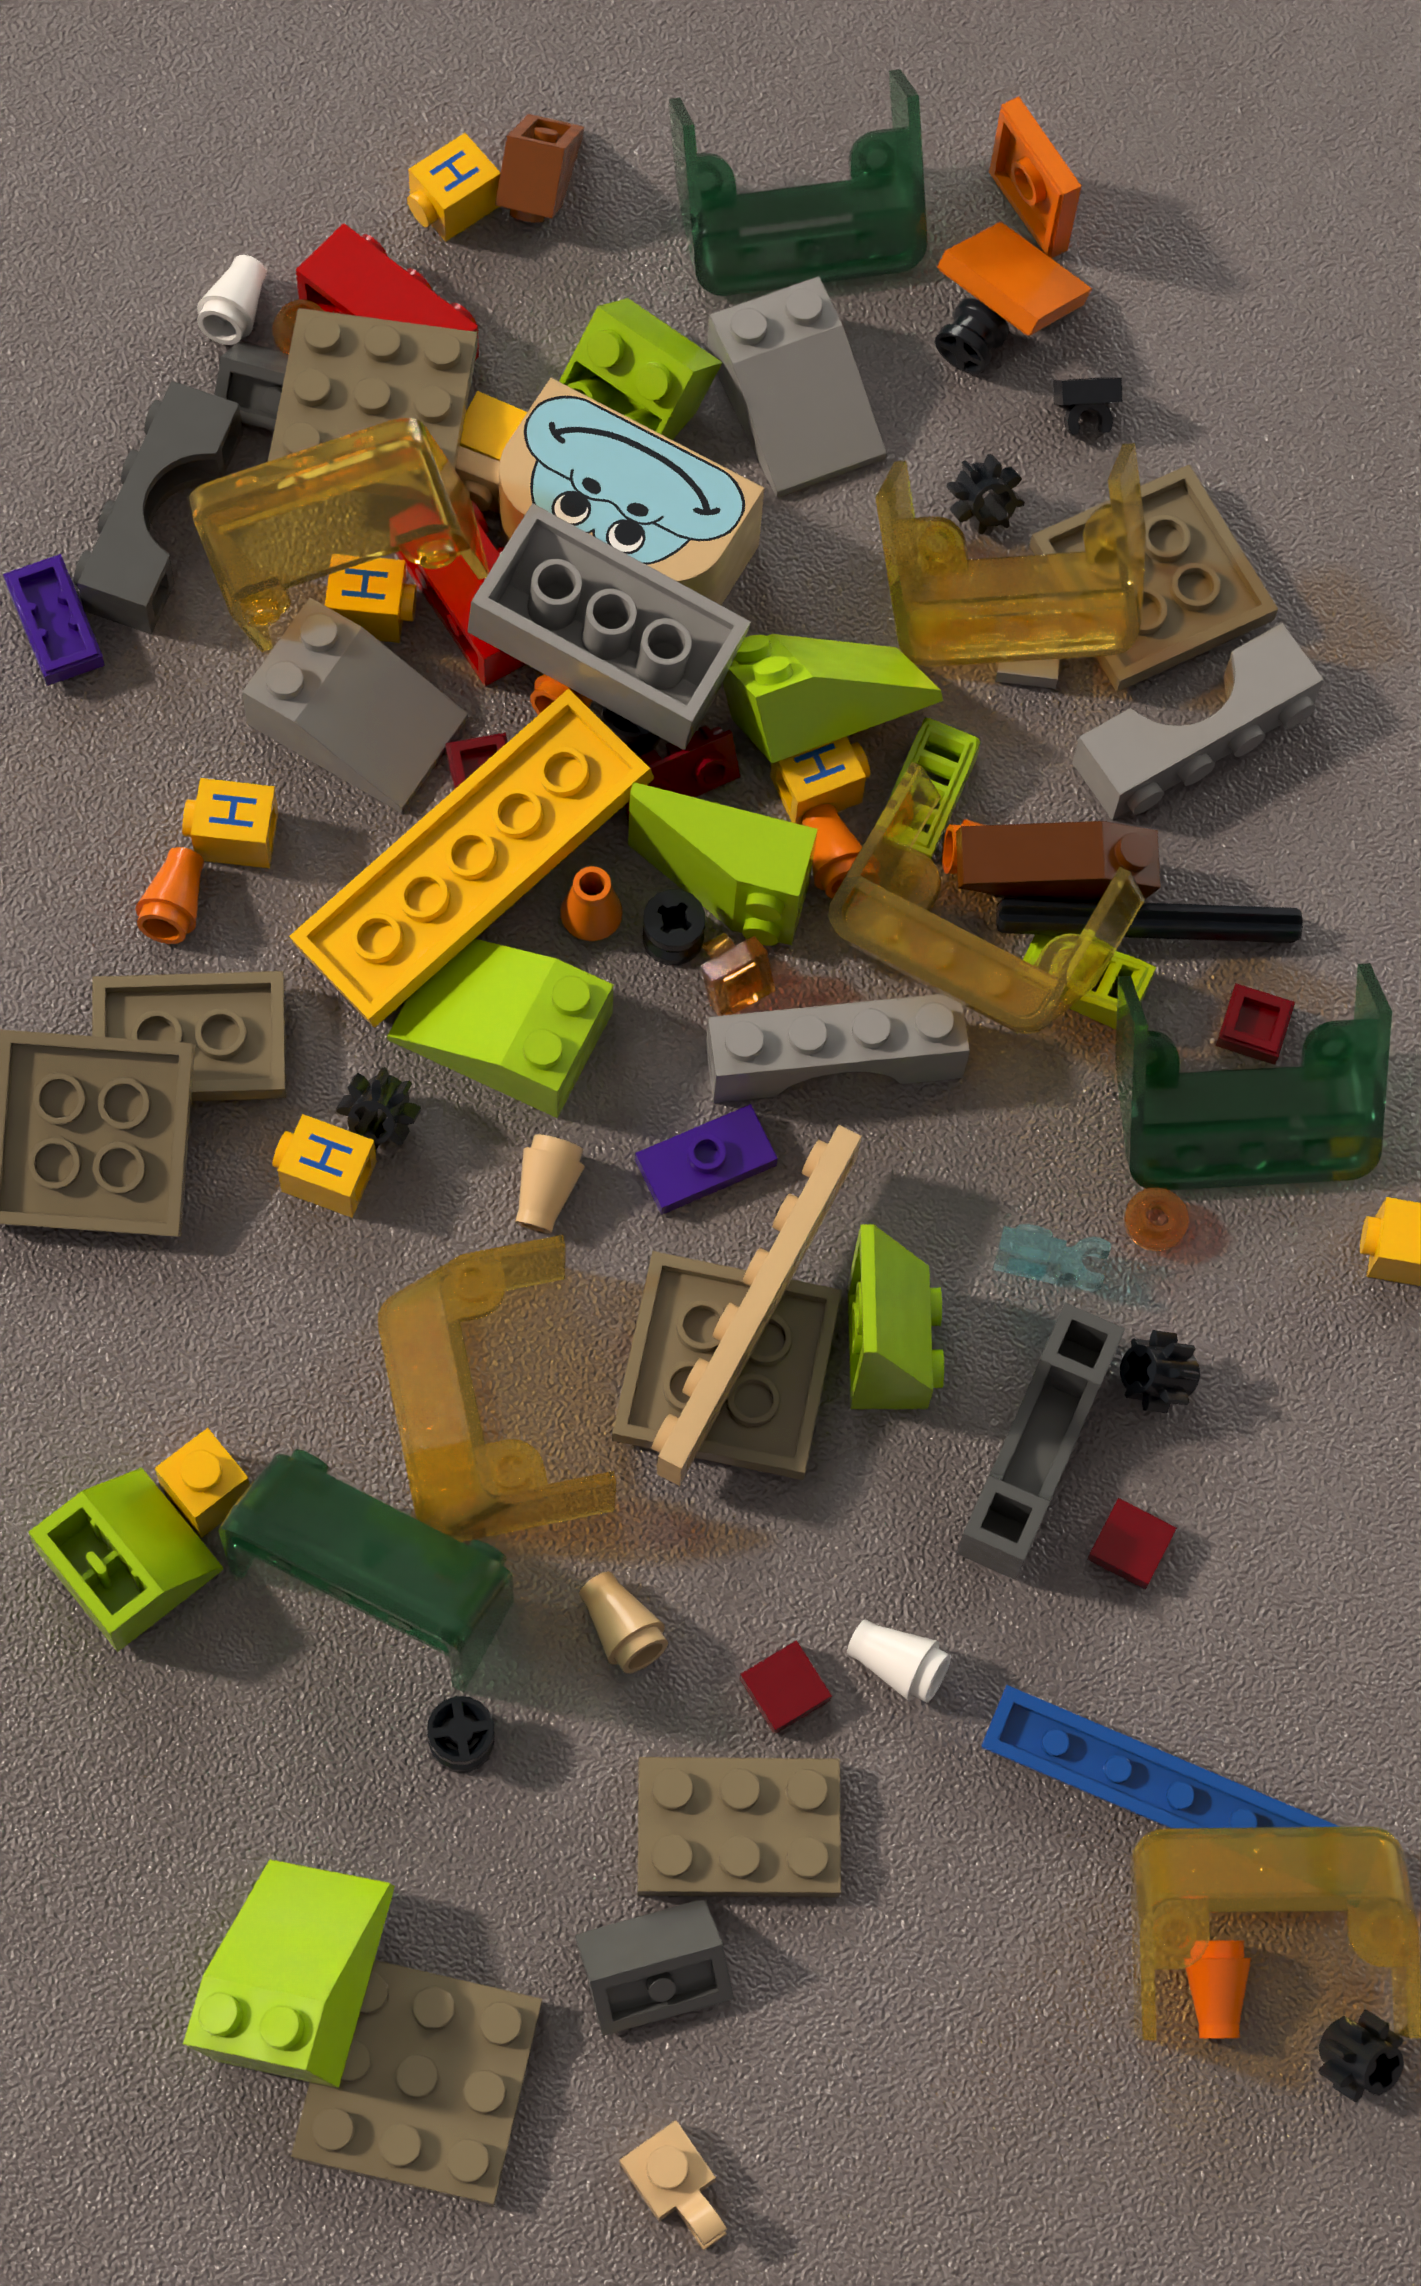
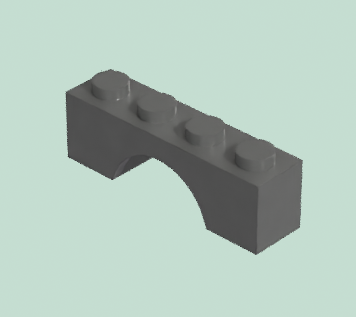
(185, 445)
(1040, 1441)

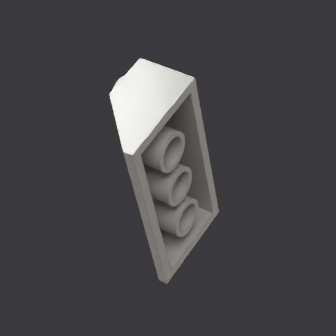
(607, 626)

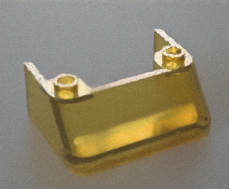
(331, 512)
(1014, 606)
(888, 916)
(451, 1472)
(1197, 1871)

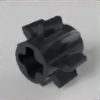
(997, 505)
(380, 1093)
(1159, 1371)
(1361, 2055)

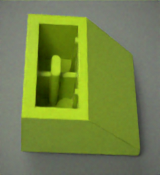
(640, 367)
(124, 1554)

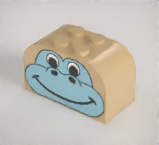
(630, 490)

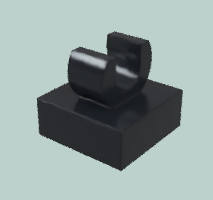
(1086, 395)

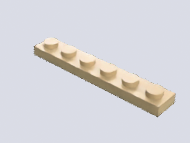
(742, 1326)

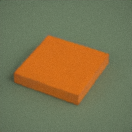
(1034, 178)
(1014, 278)

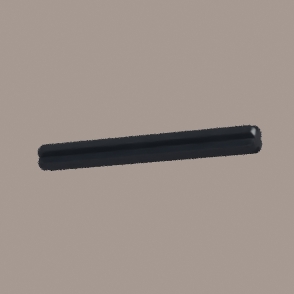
(1155, 920)

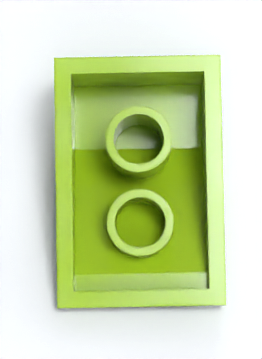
(814, 691)
(734, 861)
(508, 1021)
(891, 1326)
(292, 1974)

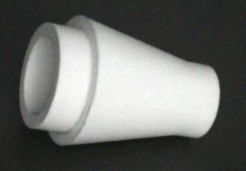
(231, 304)
(902, 1660)

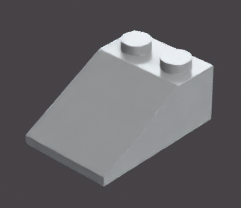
(795, 386)
(351, 706)

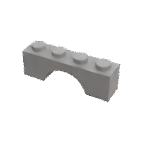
(1136, 759)
(896, 1037)

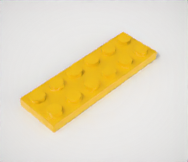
(471, 857)

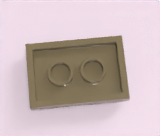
(228, 1017)
(739, 1827)

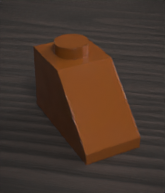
(538, 167)

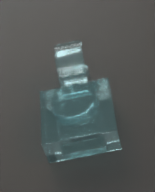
(1037, 1255)

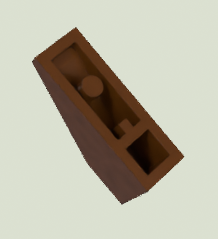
(1055, 859)

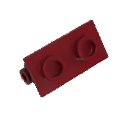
(701, 767)

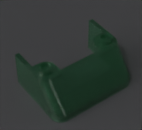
(806, 231)
(1260, 1122)
(371, 1558)

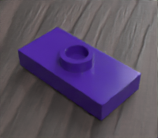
(53, 619)
(706, 1159)

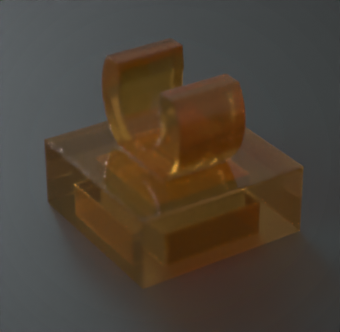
(736, 974)

